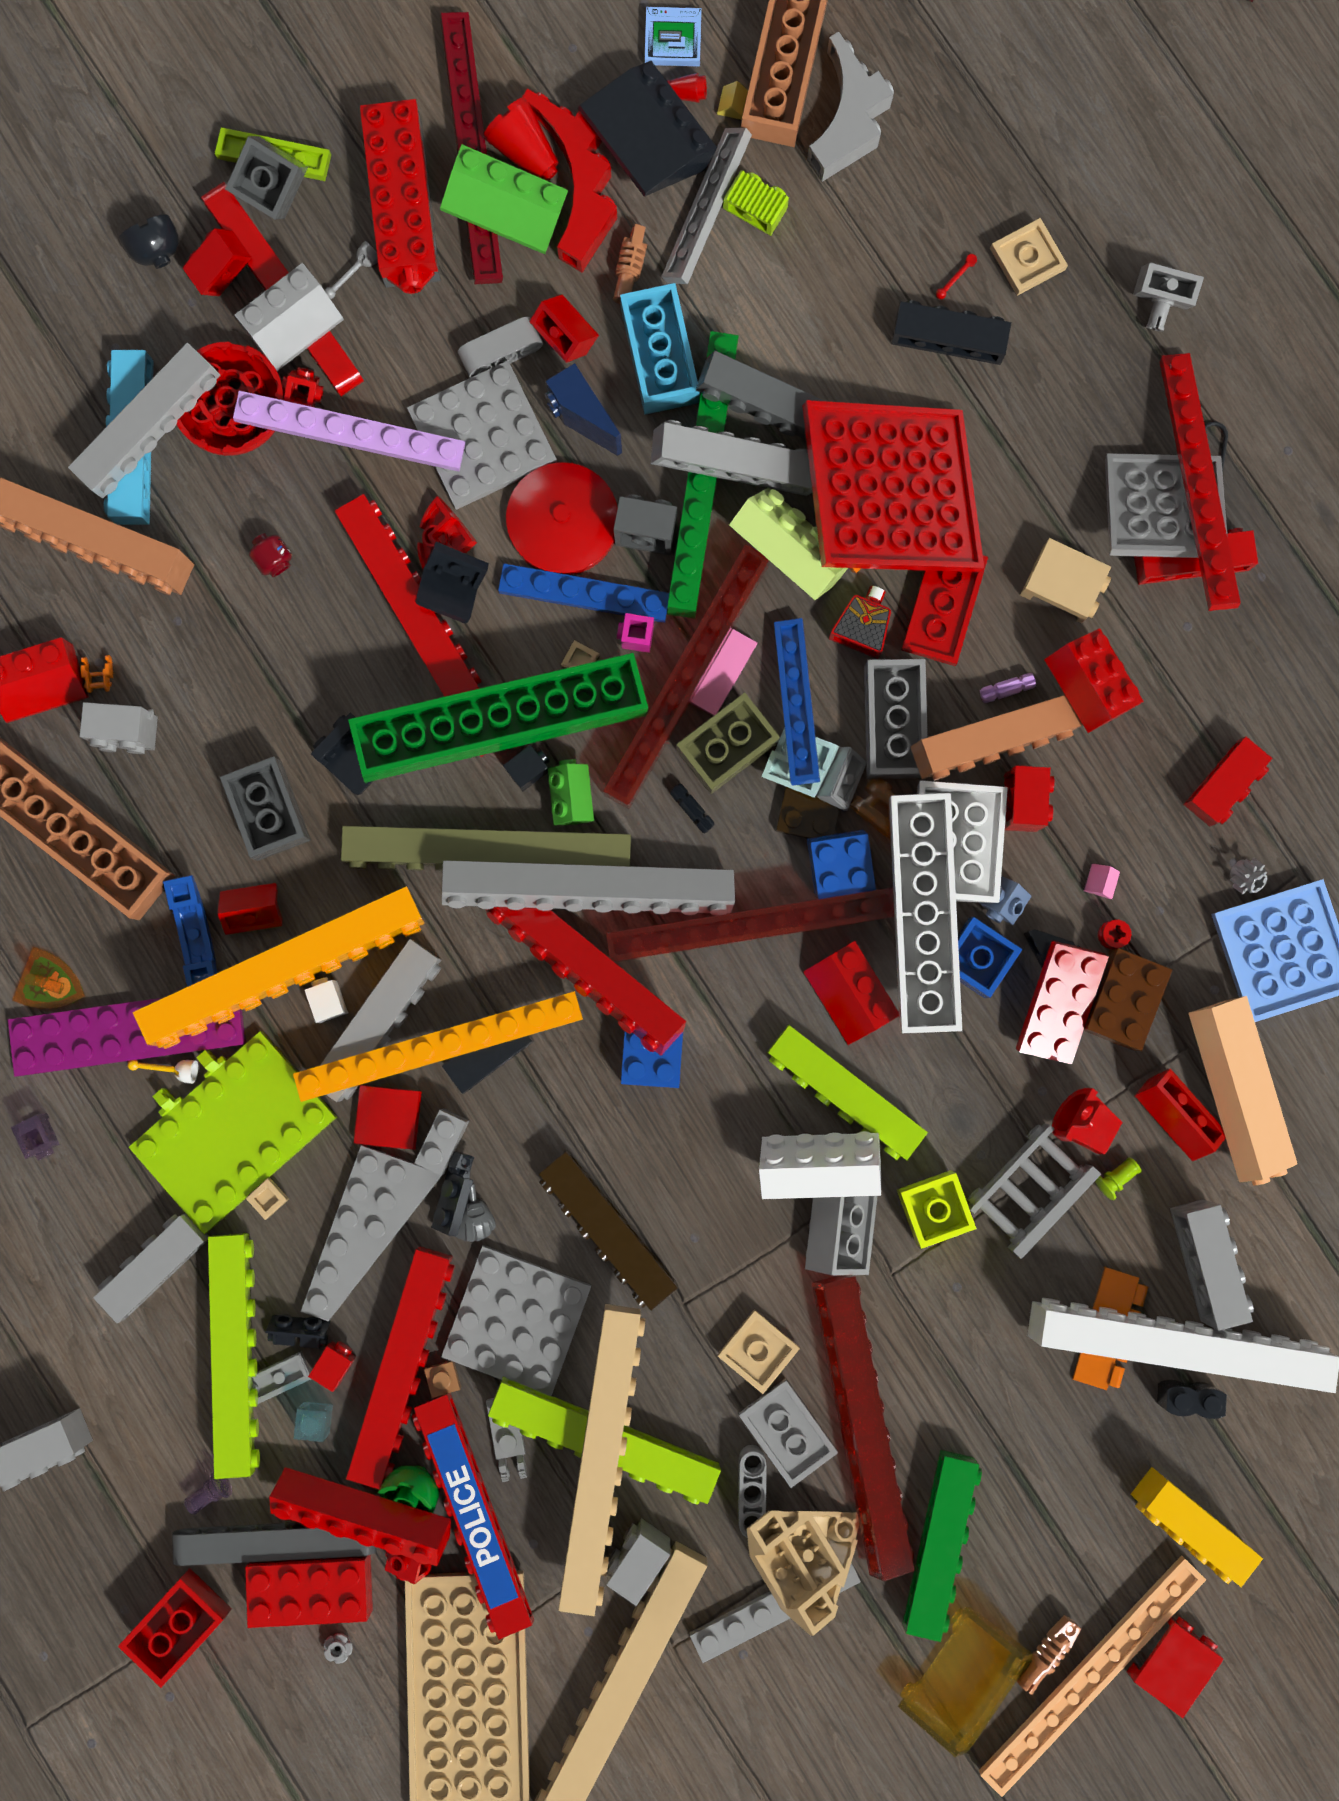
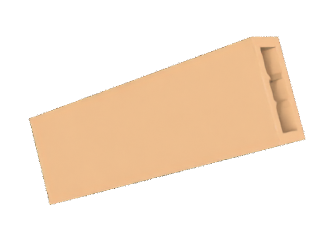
(1243, 1090)

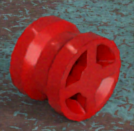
(1107, 934)

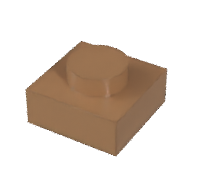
(442, 1378)

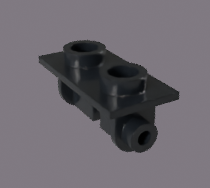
(285, 1328)

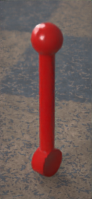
(970, 261)

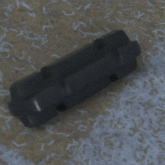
(692, 808)

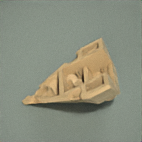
(804, 1561)

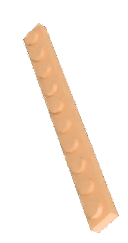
(1091, 1676)

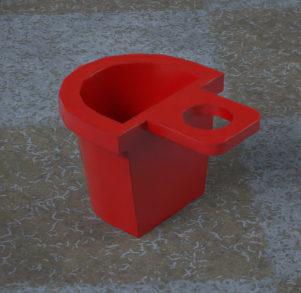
(1086, 1121)

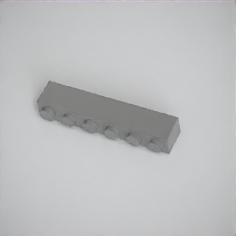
(144, 421)
(731, 457)
(385, 1007)

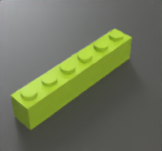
(846, 1092)

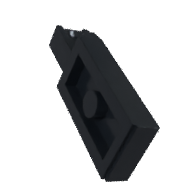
(454, 1195)

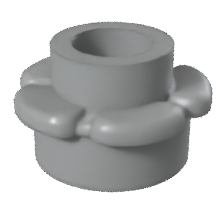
(345, 1648)

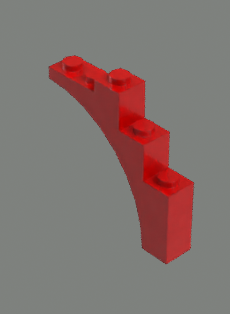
(591, 213)

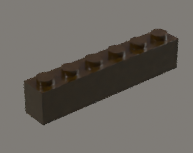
(609, 1231)

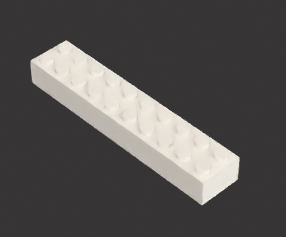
(1183, 1346)

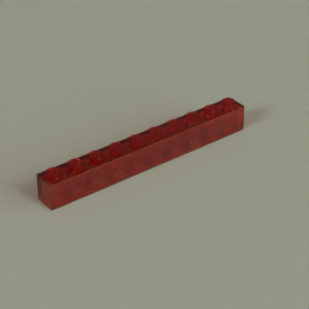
(686, 677)
(751, 925)
(863, 1427)

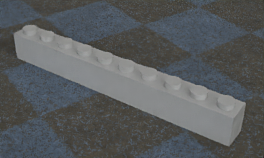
(587, 887)

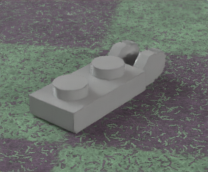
(507, 1443)

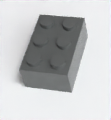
(265, 808)

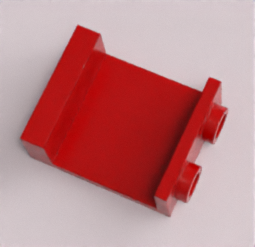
(1178, 1667)

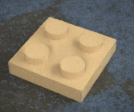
(1028, 256)
(758, 1351)

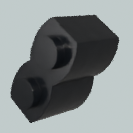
(1191, 1399)

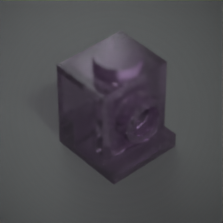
(26, 1136)

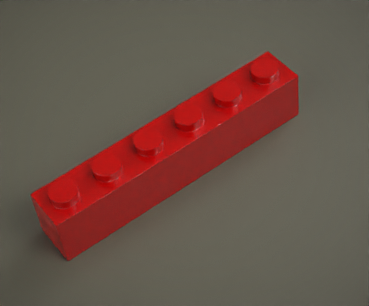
(360, 1516)

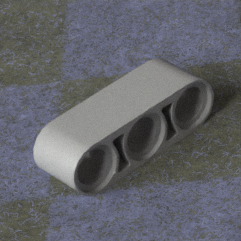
(500, 345)
(747, 1477)

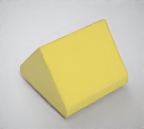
(733, 100)

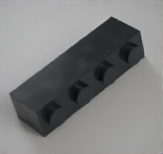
(951, 332)

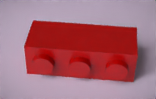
(1229, 782)
(1181, 1115)

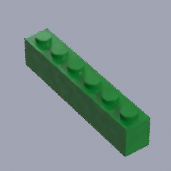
(941, 1545)

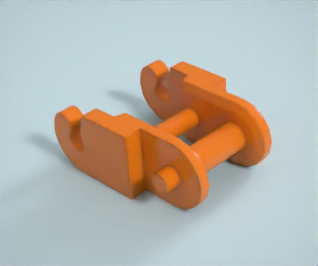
(107, 674)

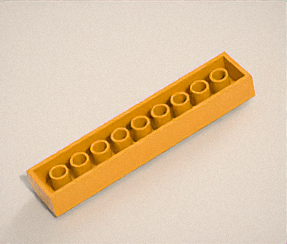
(279, 968)

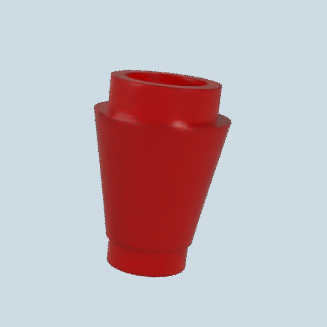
(690, 87)

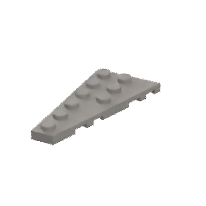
(372, 1211)

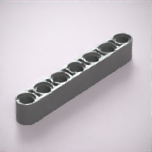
(260, 1544)

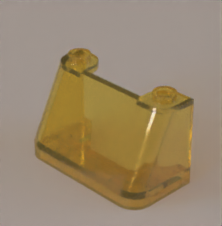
(965, 1682)

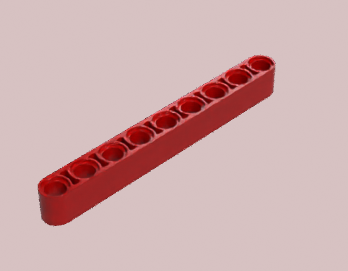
(268, 271)

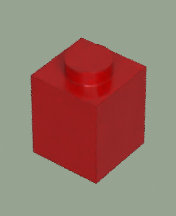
(333, 1365)

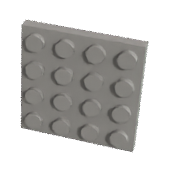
(497, 428)
(1150, 505)
(516, 1320)

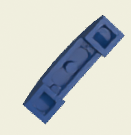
(192, 929)

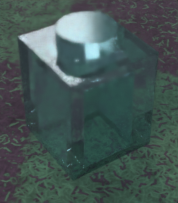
(313, 1421)

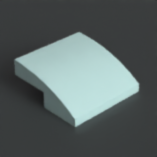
(778, 767)

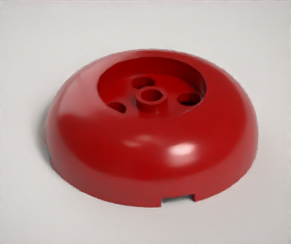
(203, 422)

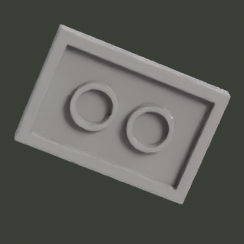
(788, 1433)

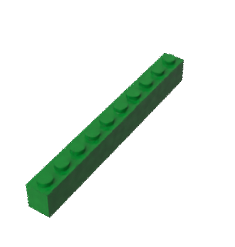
(698, 503)

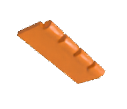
(1116, 1292)

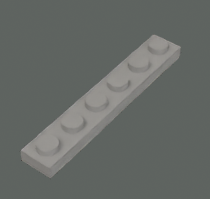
(706, 205)
(745, 1623)

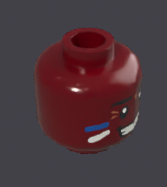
(270, 555)

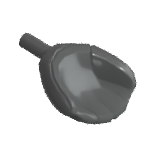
(477, 1219)

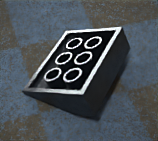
(648, 129)

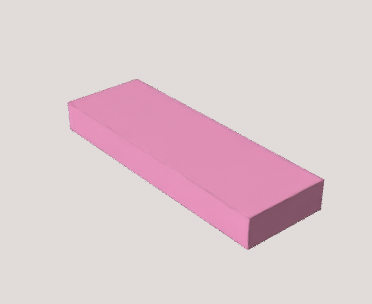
(724, 673)

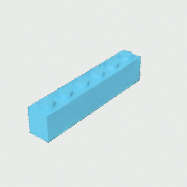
(131, 499)

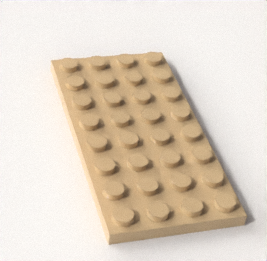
(463, 1696)

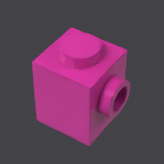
(636, 632)

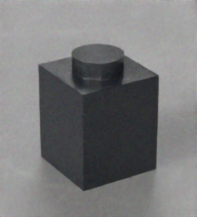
(527, 767)

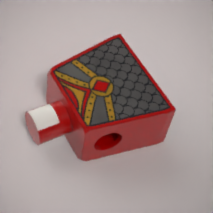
(863, 623)

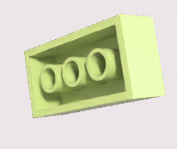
(786, 541)

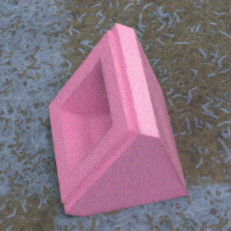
(1102, 880)

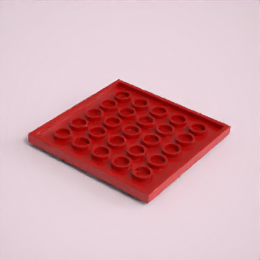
(892, 487)

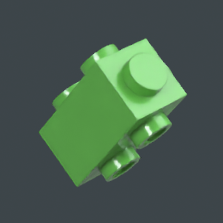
(570, 793)

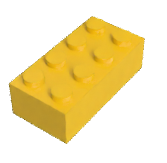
(1195, 1528)

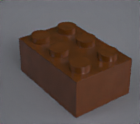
(1127, 999)

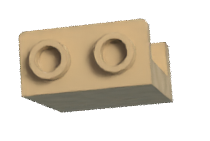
(1067, 580)

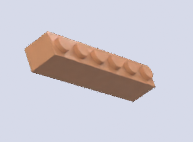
(995, 736)

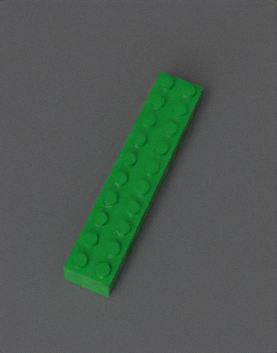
(498, 717)

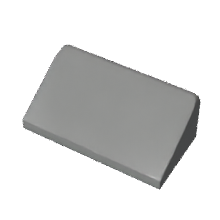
(842, 778)

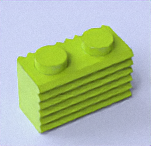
(756, 202)

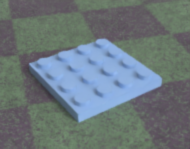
(1282, 949)

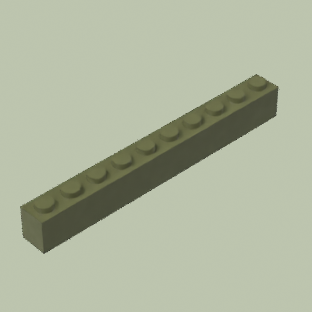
(432, 846)

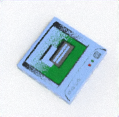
(673, 36)

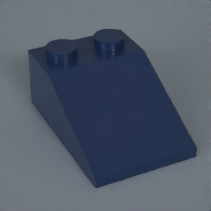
(580, 409)

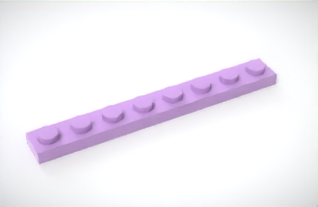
(349, 431)

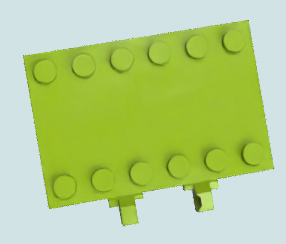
(229, 1131)

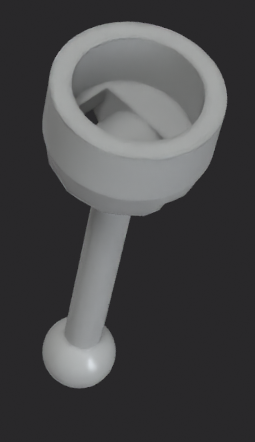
(365, 256)

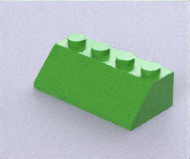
(503, 199)

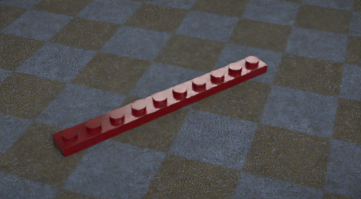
(469, 131)

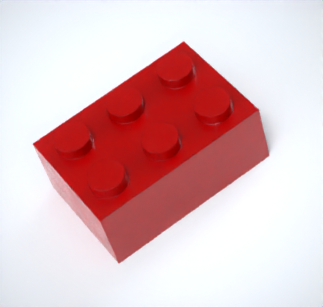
(1093, 680)
(175, 1628)

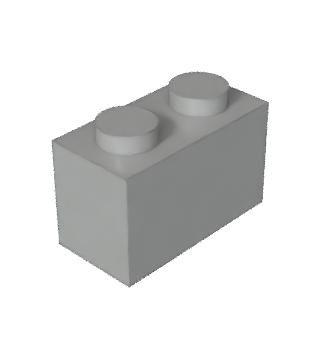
(441, 1141)

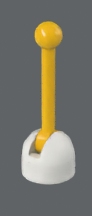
(184, 1071)

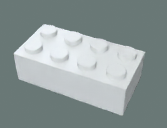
(820, 1165)

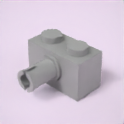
(1166, 289)

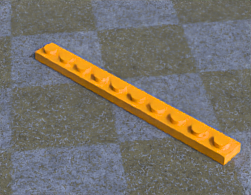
(437, 1046)

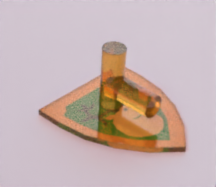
(47, 982)

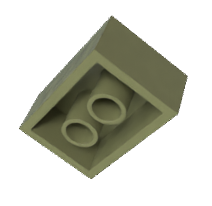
(727, 743)

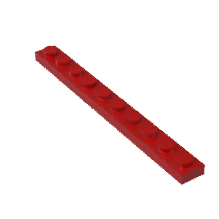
(1199, 483)

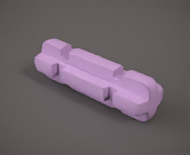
(1007, 687)

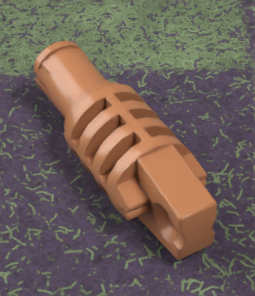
(630, 261)
(1049, 1653)

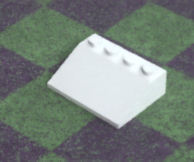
(977, 837)

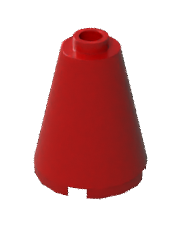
(523, 140)

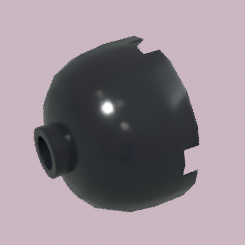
(151, 242)

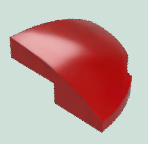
(444, 527)

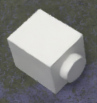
(325, 1000)

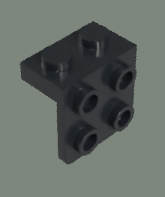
(450, 582)
(340, 756)

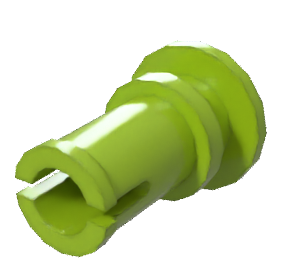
(1115, 1180)

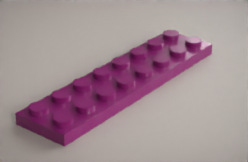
(102, 1037)

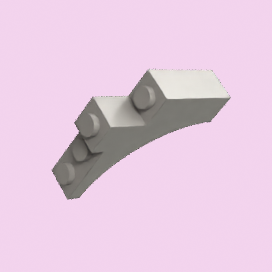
(853, 129)

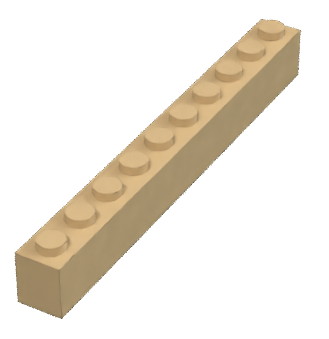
(599, 1460)
(625, 1677)

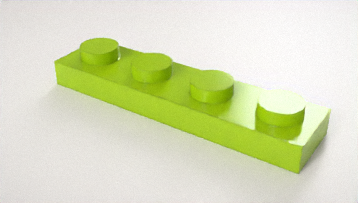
(317, 159)

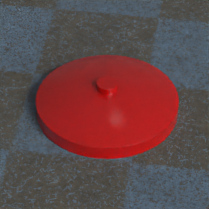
(562, 518)

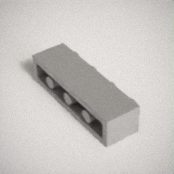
(151, 1268)

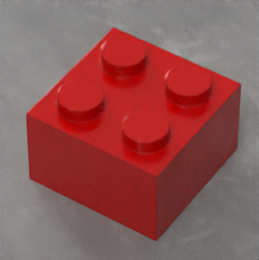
(1028, 798)

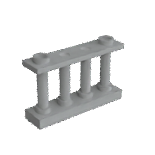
(1060, 1197)

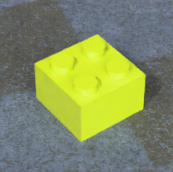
(936, 1209)

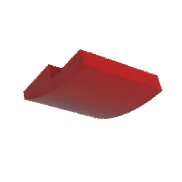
(387, 1117)

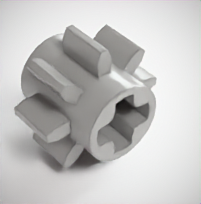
(1248, 876)

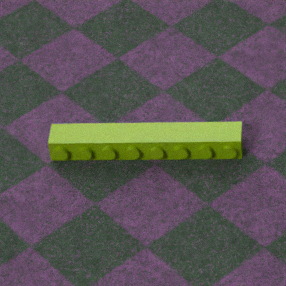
(232, 1356)
(565, 1426)

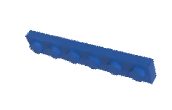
(583, 592)
(797, 702)

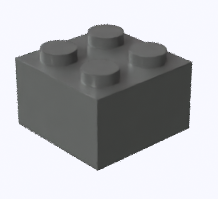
(266, 177)
(645, 524)

